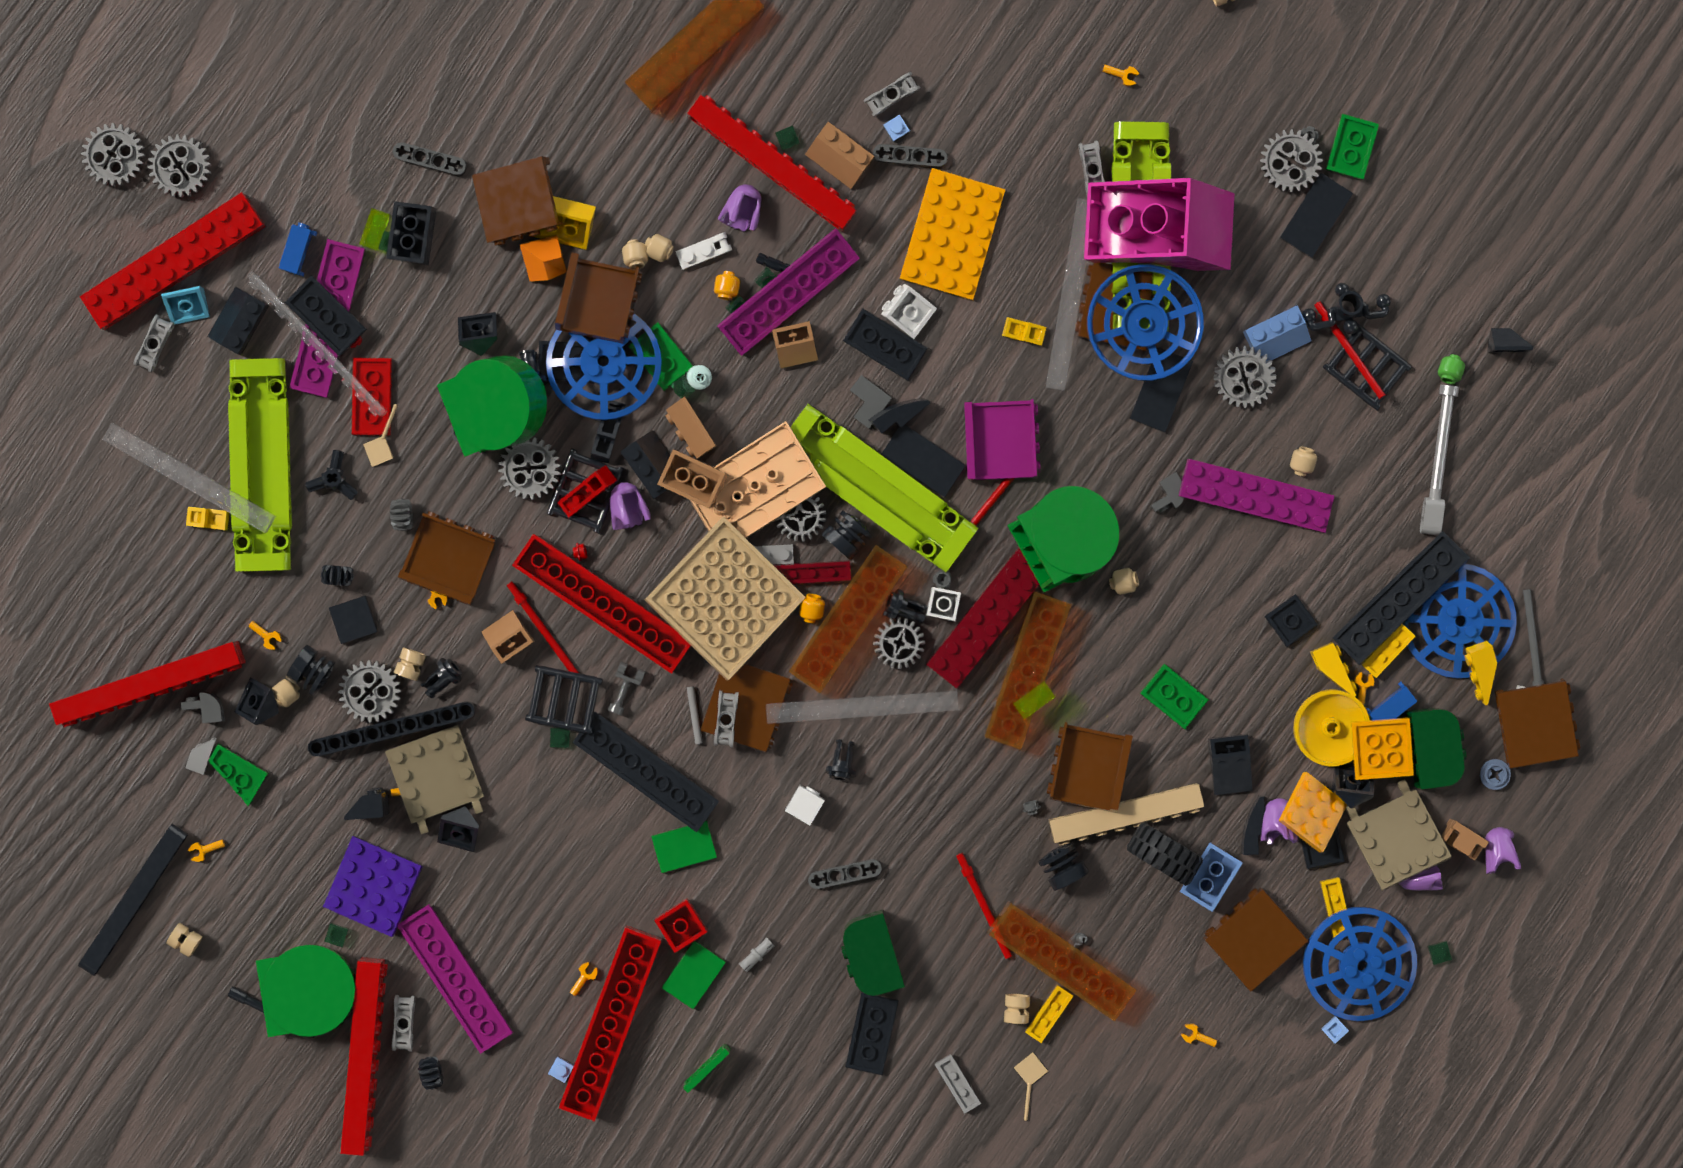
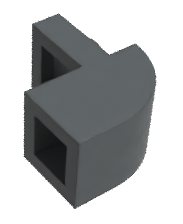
(1171, 488)
(210, 705)

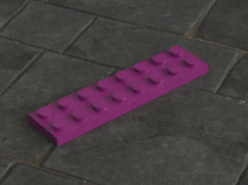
(339, 277)
(788, 291)
(1256, 495)
(455, 978)

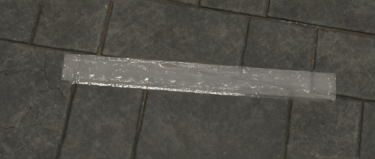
(1068, 302)
(321, 350)
(189, 477)
(861, 707)

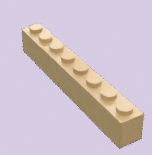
(1130, 812)

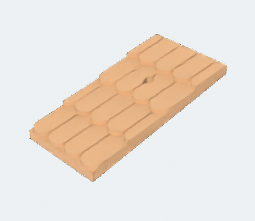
(769, 479)

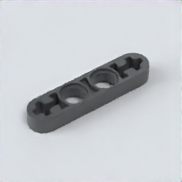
(909, 159)
(429, 160)
(844, 870)

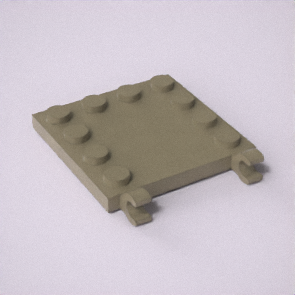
(435, 775)
(1398, 838)

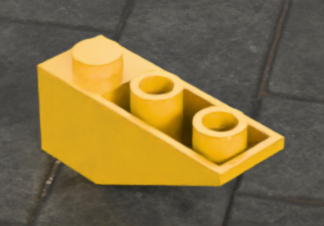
(1329, 663)
(1483, 667)

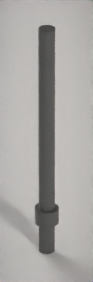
(1532, 638)

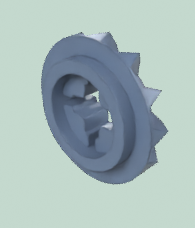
(1493, 783)

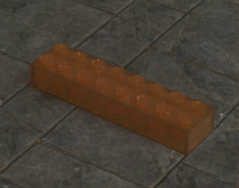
(691, 49)
(847, 619)
(1027, 667)
(1061, 961)

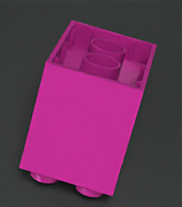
(1160, 223)

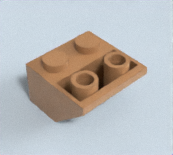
(795, 344)
(507, 637)

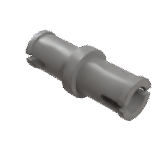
(756, 954)

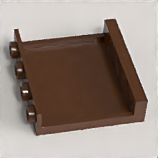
(516, 201)
(1098, 274)
(597, 300)
(447, 558)
(755, 690)
(1537, 724)
(1089, 768)
(1255, 938)

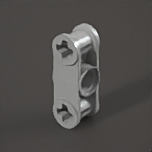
(884, 102)
(1088, 158)
(161, 335)
(726, 730)
(403, 1034)

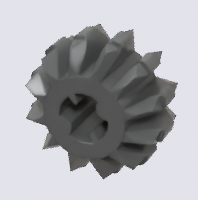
(401, 514)

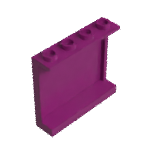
(1001, 440)

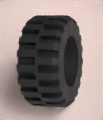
(1164, 854)

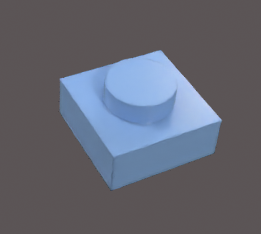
(896, 128)
(1334, 1029)
(561, 1069)

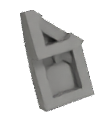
(200, 755)

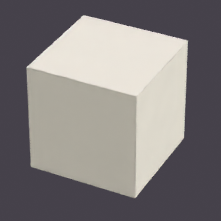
(943, 603)
(805, 804)

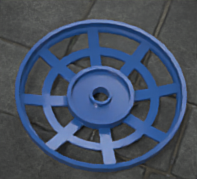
(1154, 313)
(607, 374)
(1473, 621)
(1352, 956)

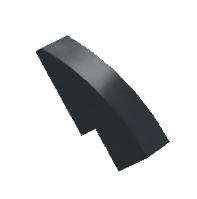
(898, 414)
(607, 434)
(1253, 827)

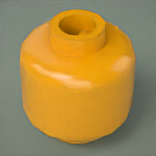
(727, 285)
(812, 608)

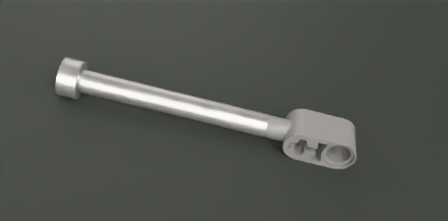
(1433, 505)

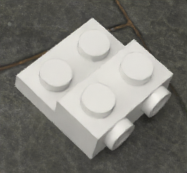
(908, 310)

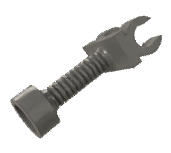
(617, 706)

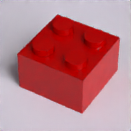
(681, 925)

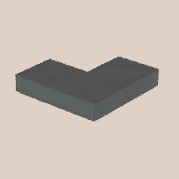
(873, 398)

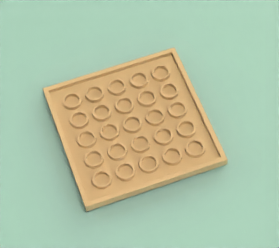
(725, 598)

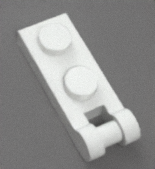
(703, 251)

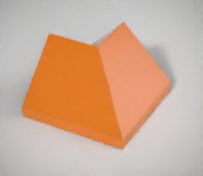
(543, 258)

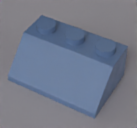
(1279, 334)
(1212, 877)

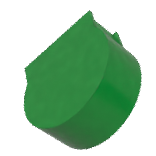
(494, 403)
(1067, 536)
(306, 991)

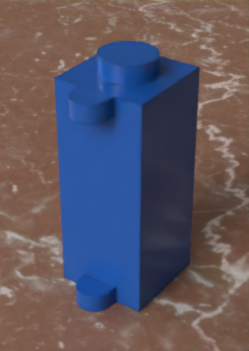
(296, 248)
(1393, 705)

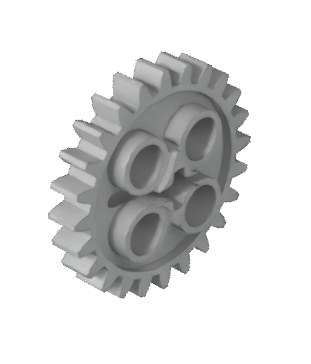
(98, 145)
(1300, 145)
(165, 175)
(1262, 373)
(530, 486)
(382, 703)

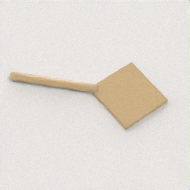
(378, 449)
(1030, 1070)

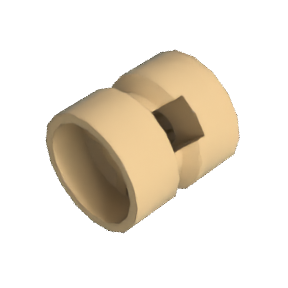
(410, 664)
(189, 944)
(1016, 1010)

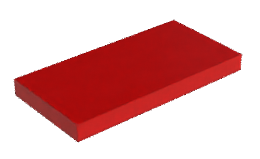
(376, 377)

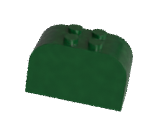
(1436, 748)
(871, 954)

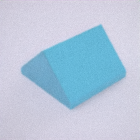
(186, 305)

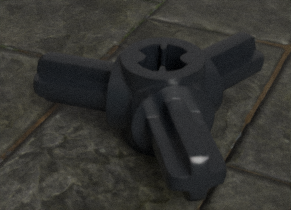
(335, 468)

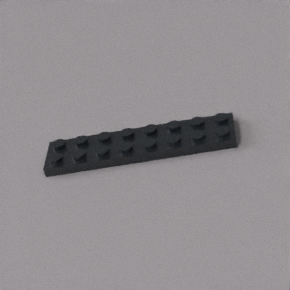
(1401, 598)
(647, 772)

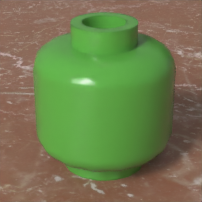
(1451, 369)

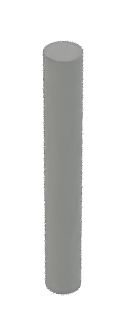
(694, 715)

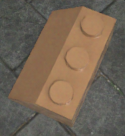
(839, 155)
(690, 428)
(692, 479)

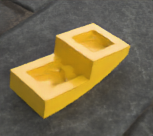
(1024, 331)
(207, 518)

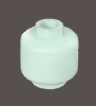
(692, 377)

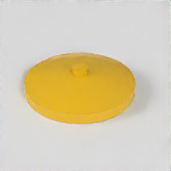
(1324, 726)

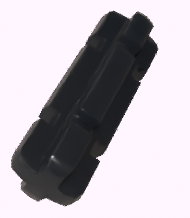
(771, 262)

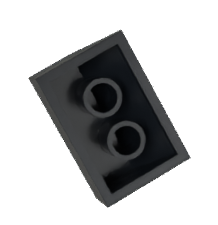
(411, 233)
(238, 321)
(648, 460)
(370, 805)

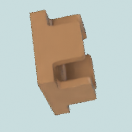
(1463, 839)

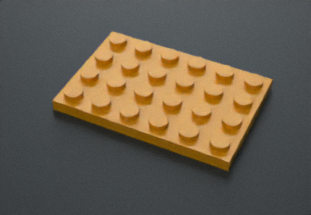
(952, 234)

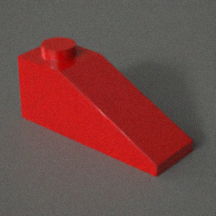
(587, 491)

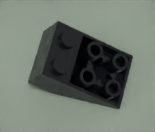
(1230, 764)

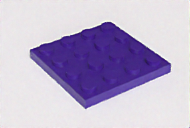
(372, 886)

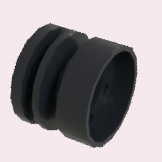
(847, 535)
(310, 670)
(1063, 867)

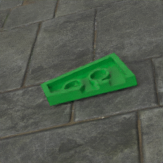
(238, 772)

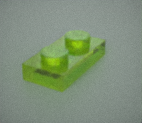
(374, 229)
(1034, 700)

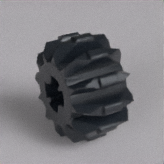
(336, 575)
(430, 1073)

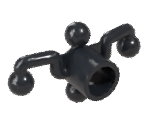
(1338, 313)

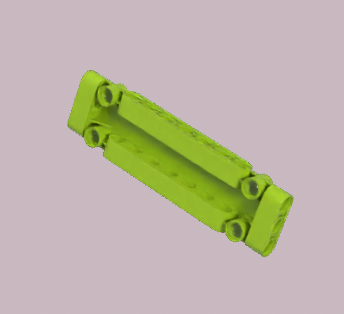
(1140, 163)
(260, 460)
(882, 490)

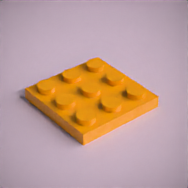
(1382, 748)
(1313, 812)

